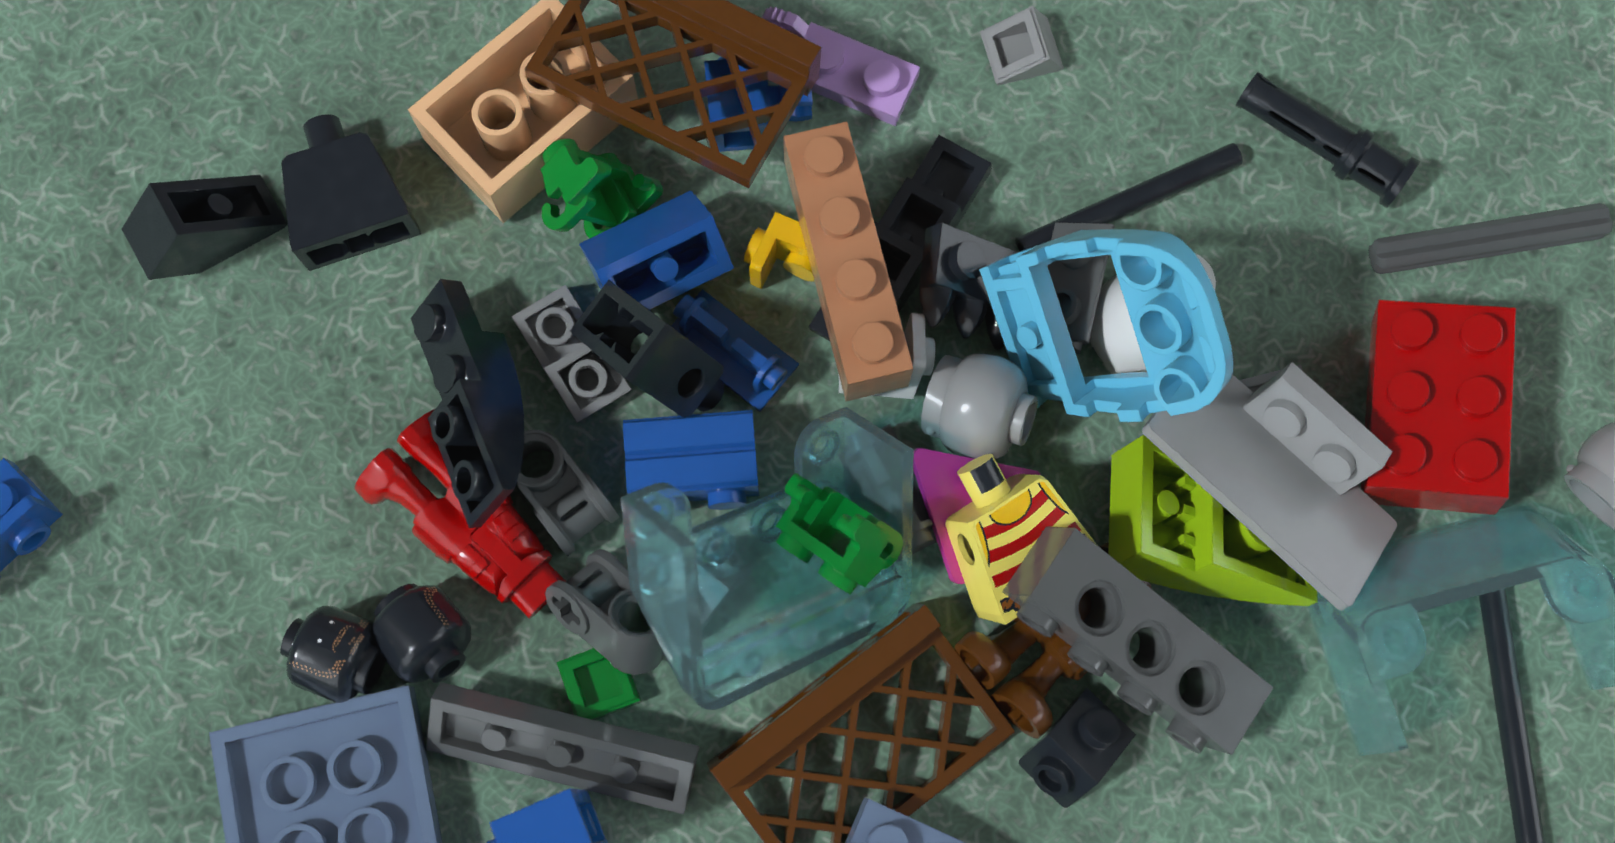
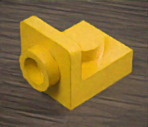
(781, 241)

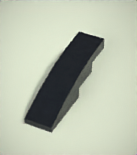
(935, 195)

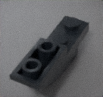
(481, 403)

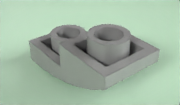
(574, 369)

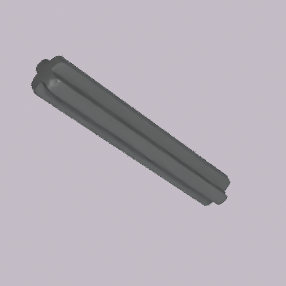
(1490, 238)

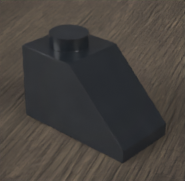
(199, 223)

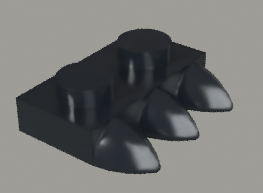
(953, 278)

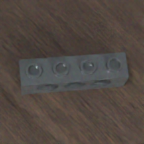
(1220, 688)

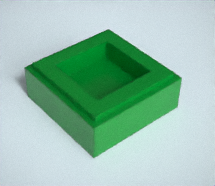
(596, 686)

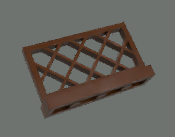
(711, 27)
(840, 691)

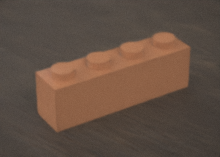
(847, 261)

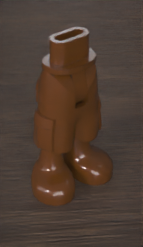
(1023, 696)

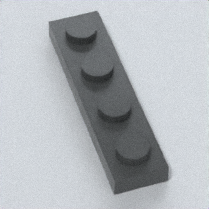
(561, 747)

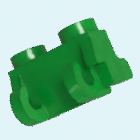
(593, 189)
(838, 532)

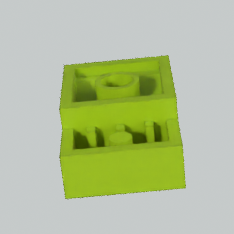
(1185, 540)

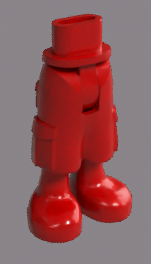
(498, 556)

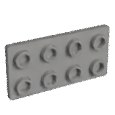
(1290, 474)

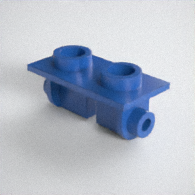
(751, 362)

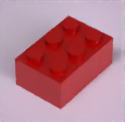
(1441, 405)

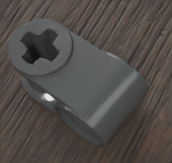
(564, 498)
(603, 610)

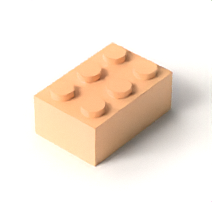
(498, 122)

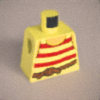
(999, 531)

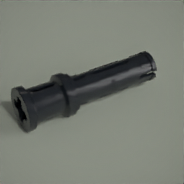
(1350, 152)

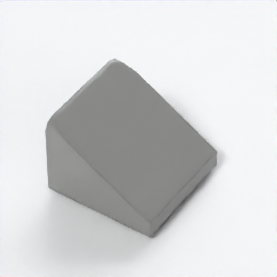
(1021, 47)

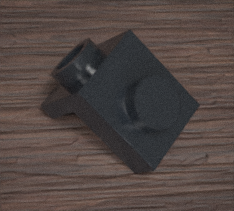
(1077, 749)

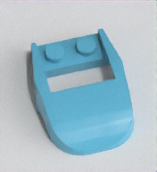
(1170, 312)

